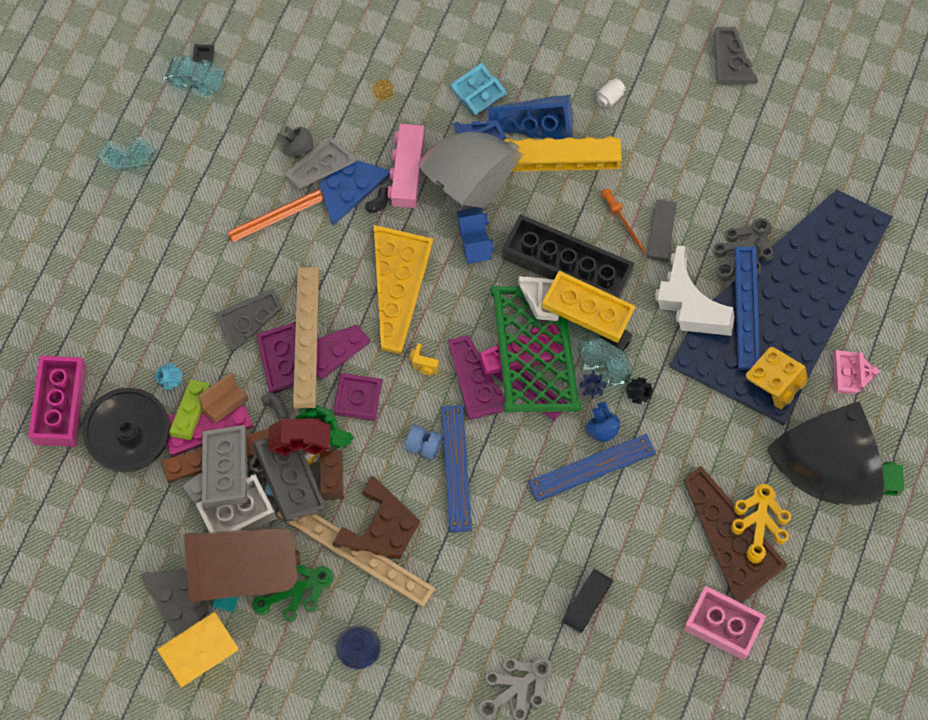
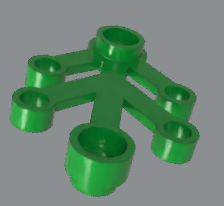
(297, 592)

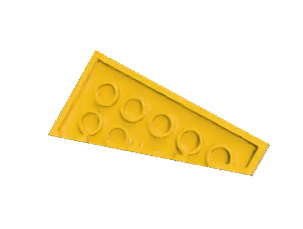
(400, 274)

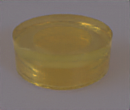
(383, 89)

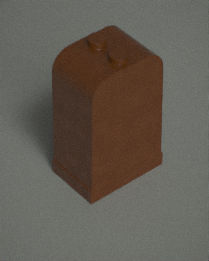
(240, 563)

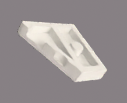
(535, 292)

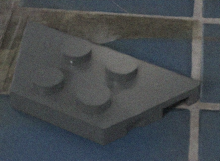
(172, 598)

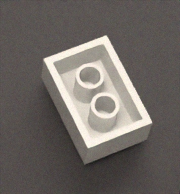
(240, 516)

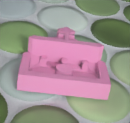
(851, 372)

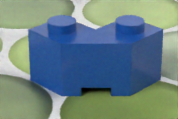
(474, 236)

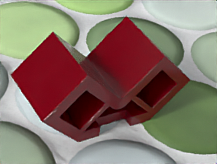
(299, 434)

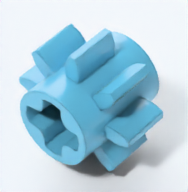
(169, 376)

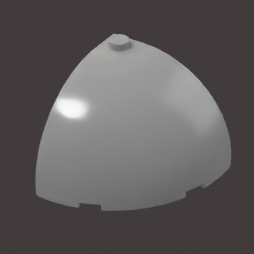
(471, 166)

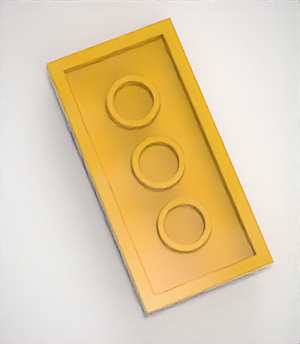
(588, 306)

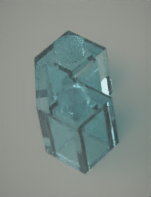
(202, 76)
(137, 156)
(600, 353)

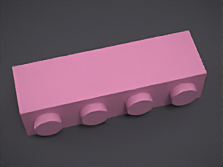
(407, 170)

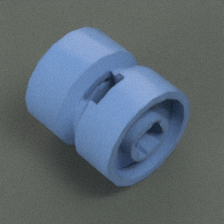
(424, 442)

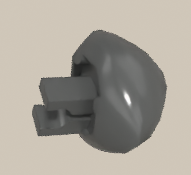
(298, 141)

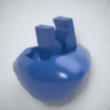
(604, 424)

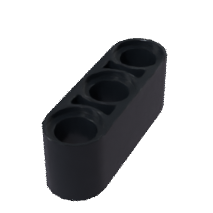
(587, 601)

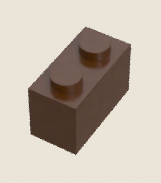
(332, 475)

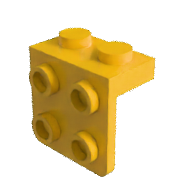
(778, 376)

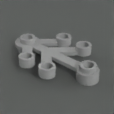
(518, 685)

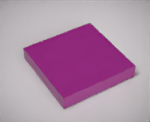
(357, 397)

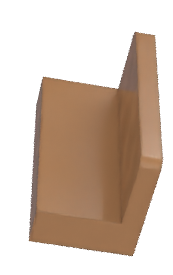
(222, 398)

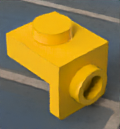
(424, 364)

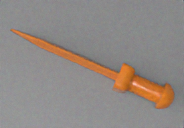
(616, 208)

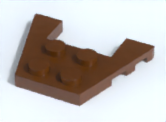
(388, 531)

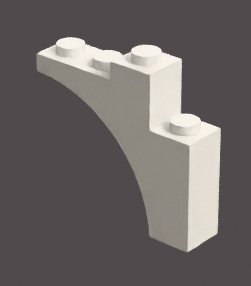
(693, 308)

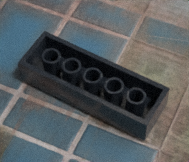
(551, 251)

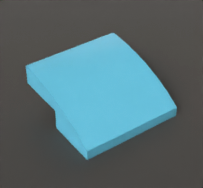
(478, 89)

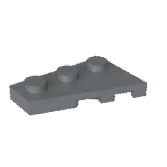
(731, 60)
(248, 317)

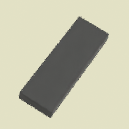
(662, 230)

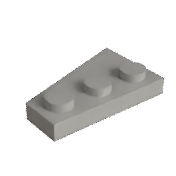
(320, 162)

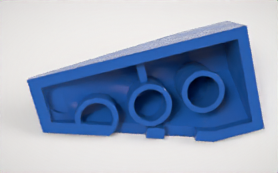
(536, 118)

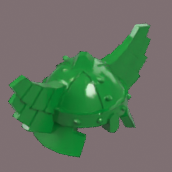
(338, 437)

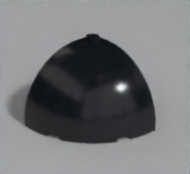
(832, 457)

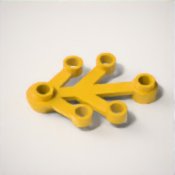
(761, 519)

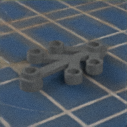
(755, 234)

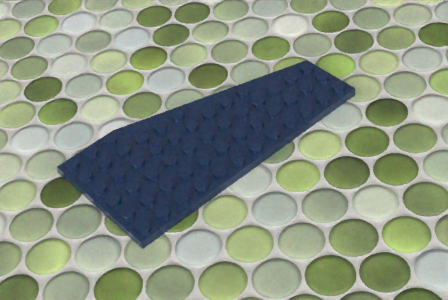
(798, 300)

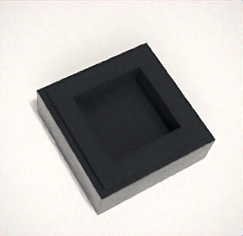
(203, 52)

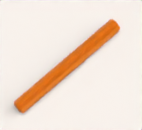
(275, 215)

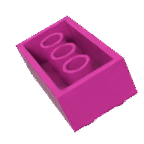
(57, 401)

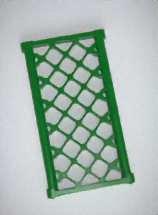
(509, 406)

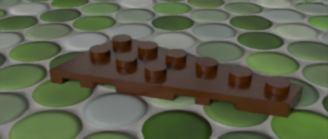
(730, 549)

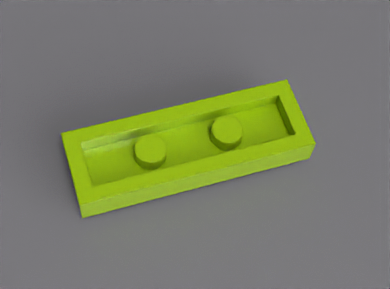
(188, 411)

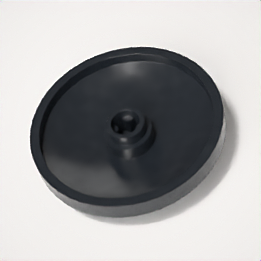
(126, 429)

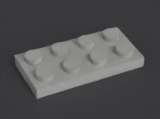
(224, 466)

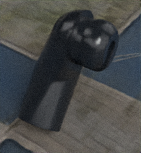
(378, 203)

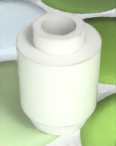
(610, 93)

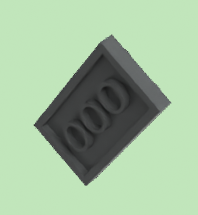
(290, 482)

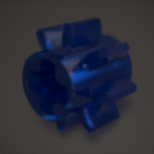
(592, 391)

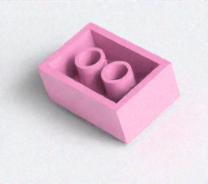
(724, 623)

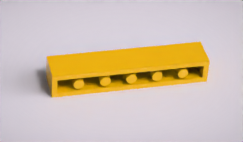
(568, 154)

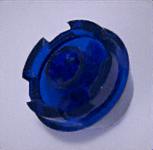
(358, 647)

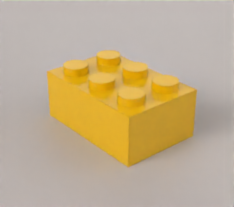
(197, 649)

